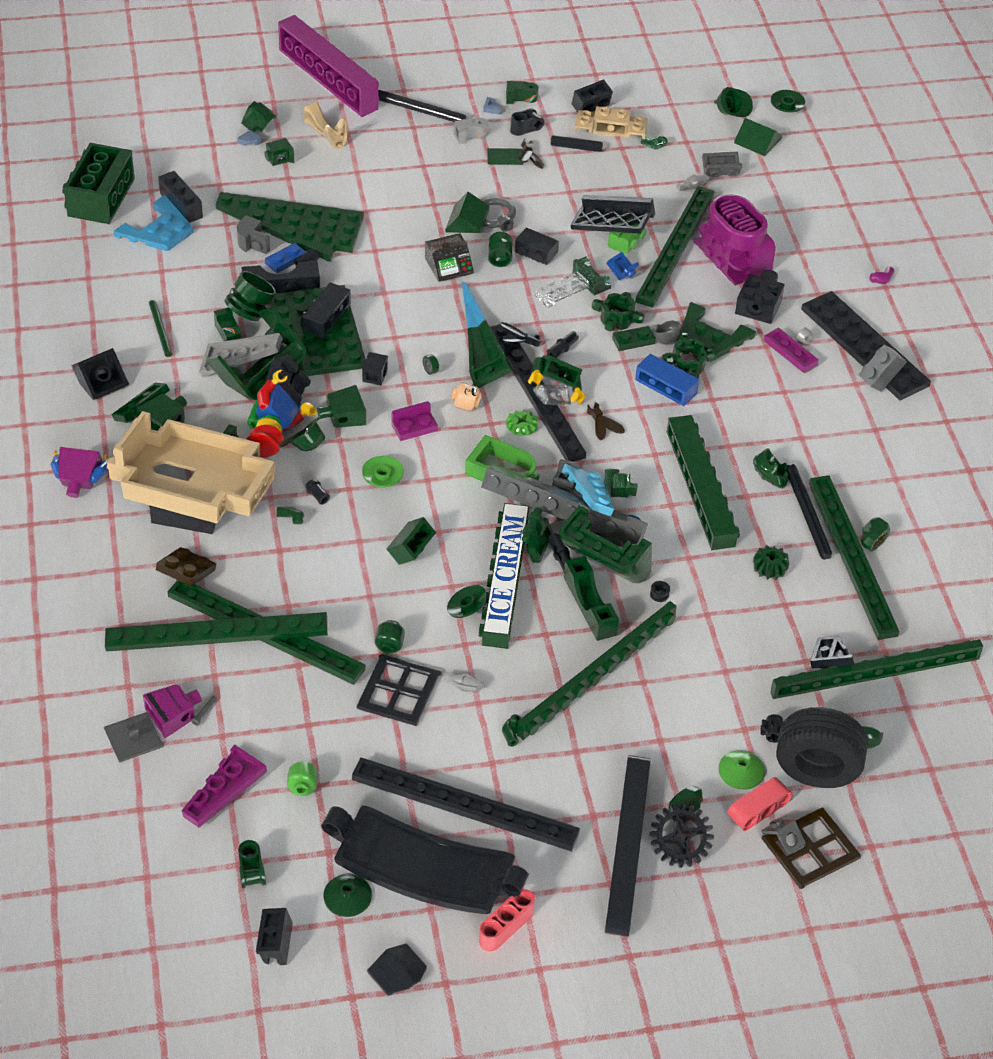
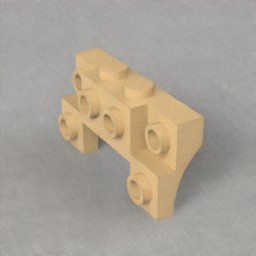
(611, 122)

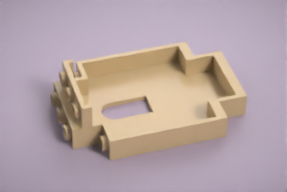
(225, 477)

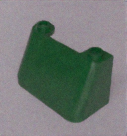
(628, 562)

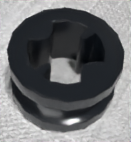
(659, 586)

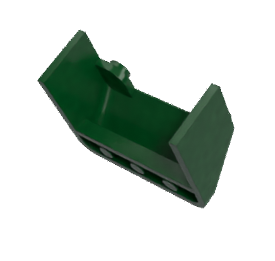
(255, 377)

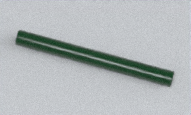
(160, 328)

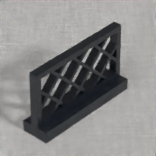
(612, 206)

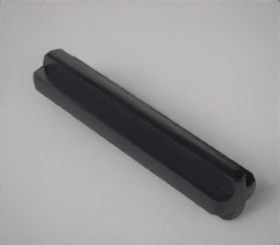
(575, 143)

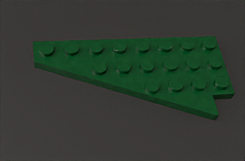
(298, 223)

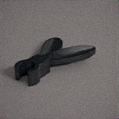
(519, 336)

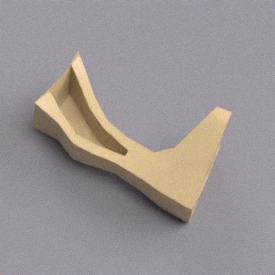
(337, 136)

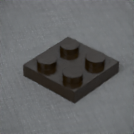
(186, 566)

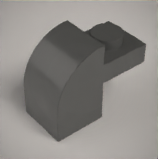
(251, 236)

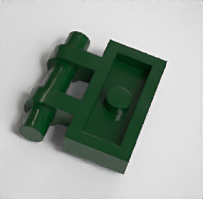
(536, 535)

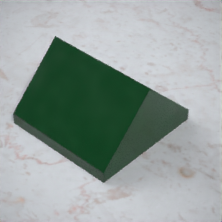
(757, 137)
(468, 215)

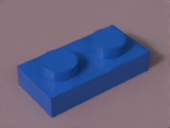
(284, 258)

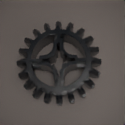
(684, 846)

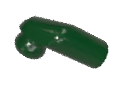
(295, 514)

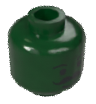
(389, 637)

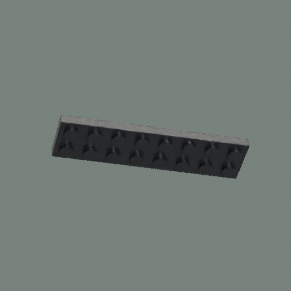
(861, 340)

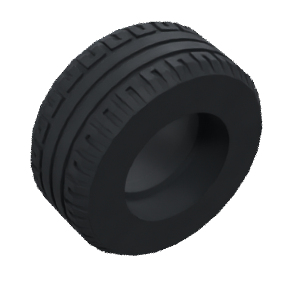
(822, 747)

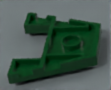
(712, 337)

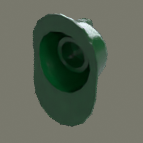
(734, 102)
(307, 438)

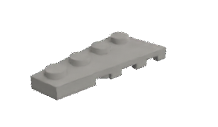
(241, 351)

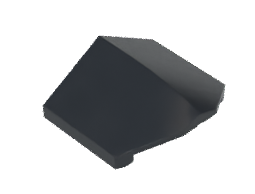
(397, 969)

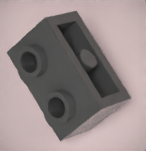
(882, 368)

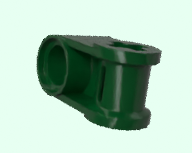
(250, 867)

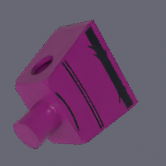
(171, 708)

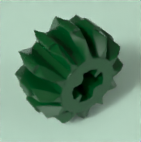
(771, 562)

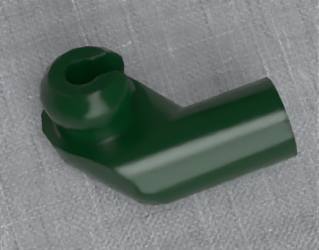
(510, 729)

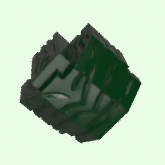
(257, 116)
(619, 484)

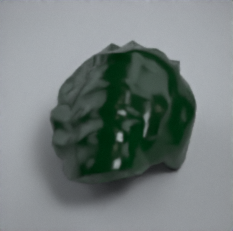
(770, 469)

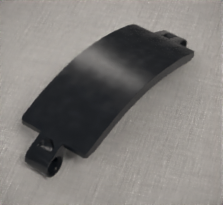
(422, 863)

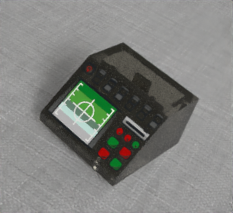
(448, 257)

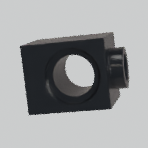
(375, 368)

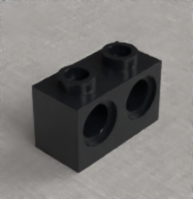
(593, 95)

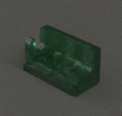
(596, 283)

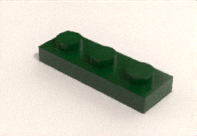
(129, 410)

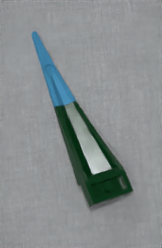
(486, 355)

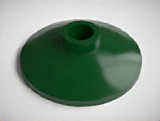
(787, 101)
(467, 601)
(347, 903)

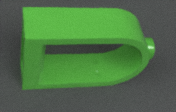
(488, 445)

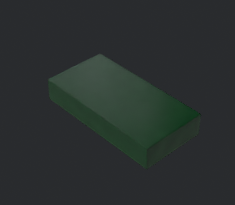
(504, 156)

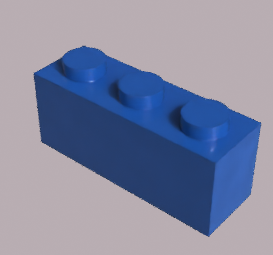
(667, 379)

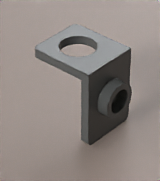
(782, 829)

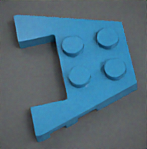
(161, 233)

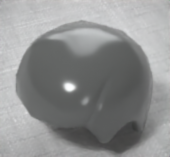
(668, 332)

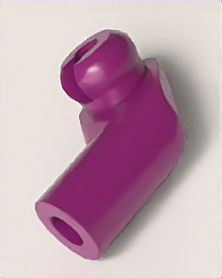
(882, 277)

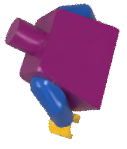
(78, 468)

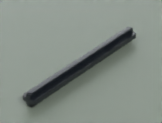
(420, 106)
(809, 512)

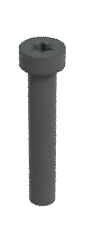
(196, 720)

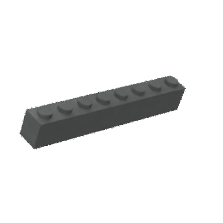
(560, 503)

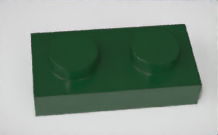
(633, 338)

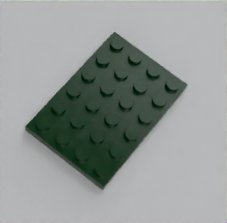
(338, 350)

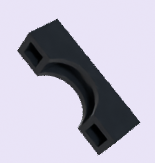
(303, 277)

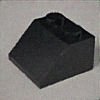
(100, 374)

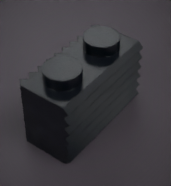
(536, 246)

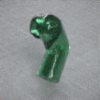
(655, 143)

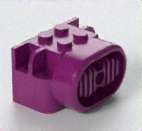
(736, 238)

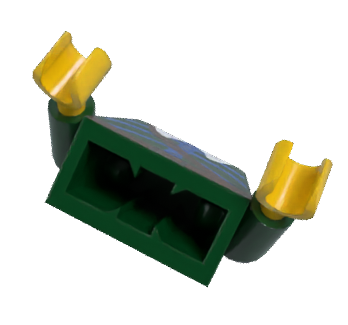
(558, 372)

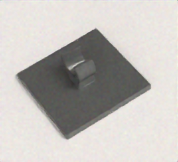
(133, 737)

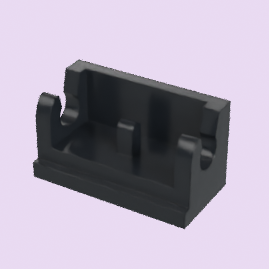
(274, 935)

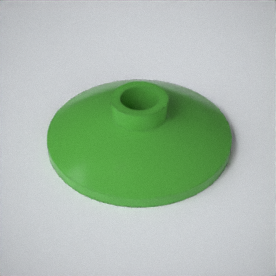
(382, 471)
(740, 776)

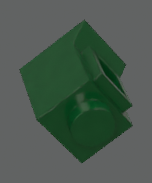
(279, 152)

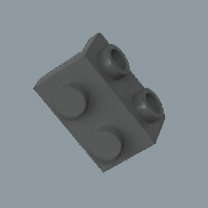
(721, 164)

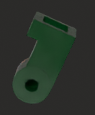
(521, 91)
(226, 324)

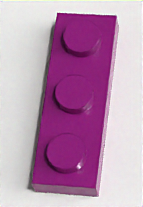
(791, 350)

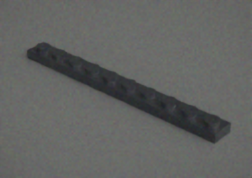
(549, 414)
(466, 804)

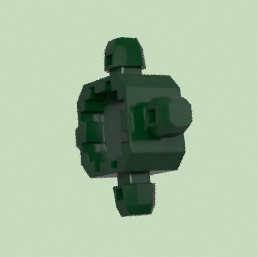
(623, 303)
(688, 345)

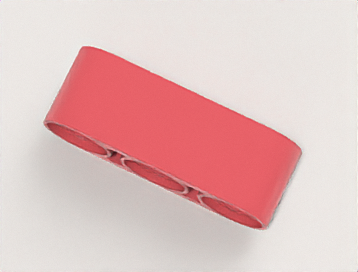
(759, 803)
(504, 929)

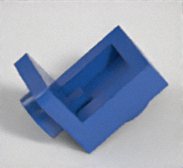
(621, 266)

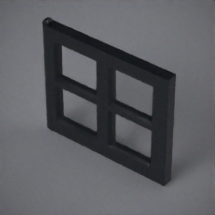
(398, 689)

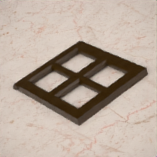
(812, 848)

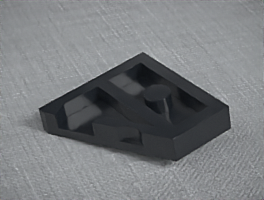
(830, 653)

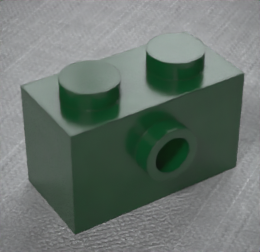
(411, 540)

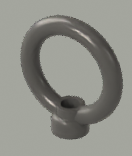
(504, 222)

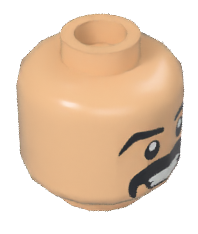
(466, 396)

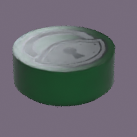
(430, 364)

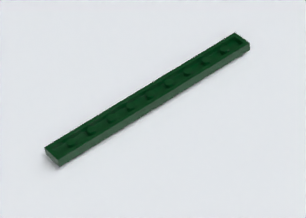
(674, 247)
(854, 558)
(216, 631)
(301, 648)
(876, 669)
(596, 670)

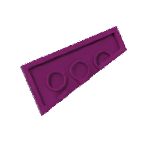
(229, 781)

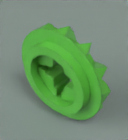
(522, 428)

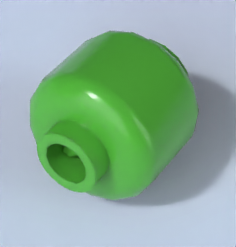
(302, 778)

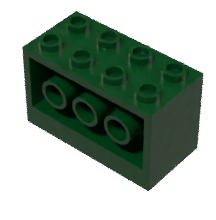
(99, 183)

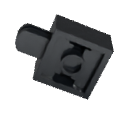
(760, 297)

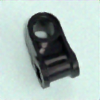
(525, 122)

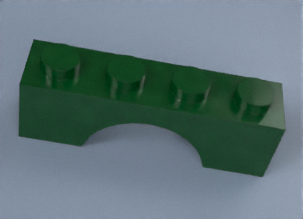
(581, 582)

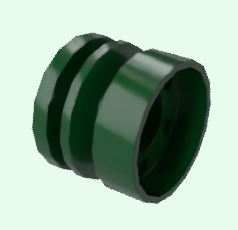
(249, 296)

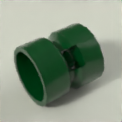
(500, 249)

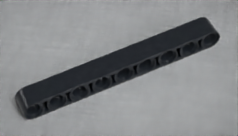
(627, 846)

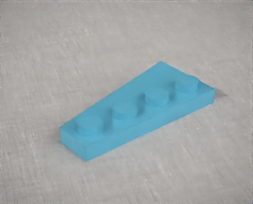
(592, 487)

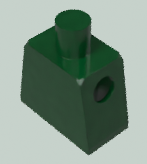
(164, 408)
(344, 408)

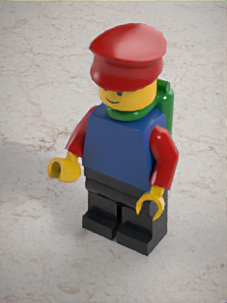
(278, 405)

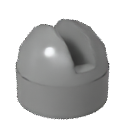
(804, 335)

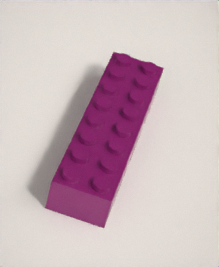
(328, 65)

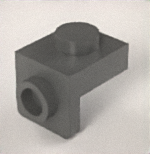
(560, 479)

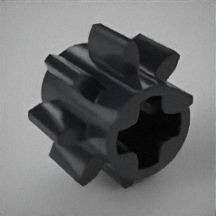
(771, 727)

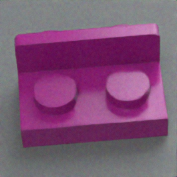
(413, 421)

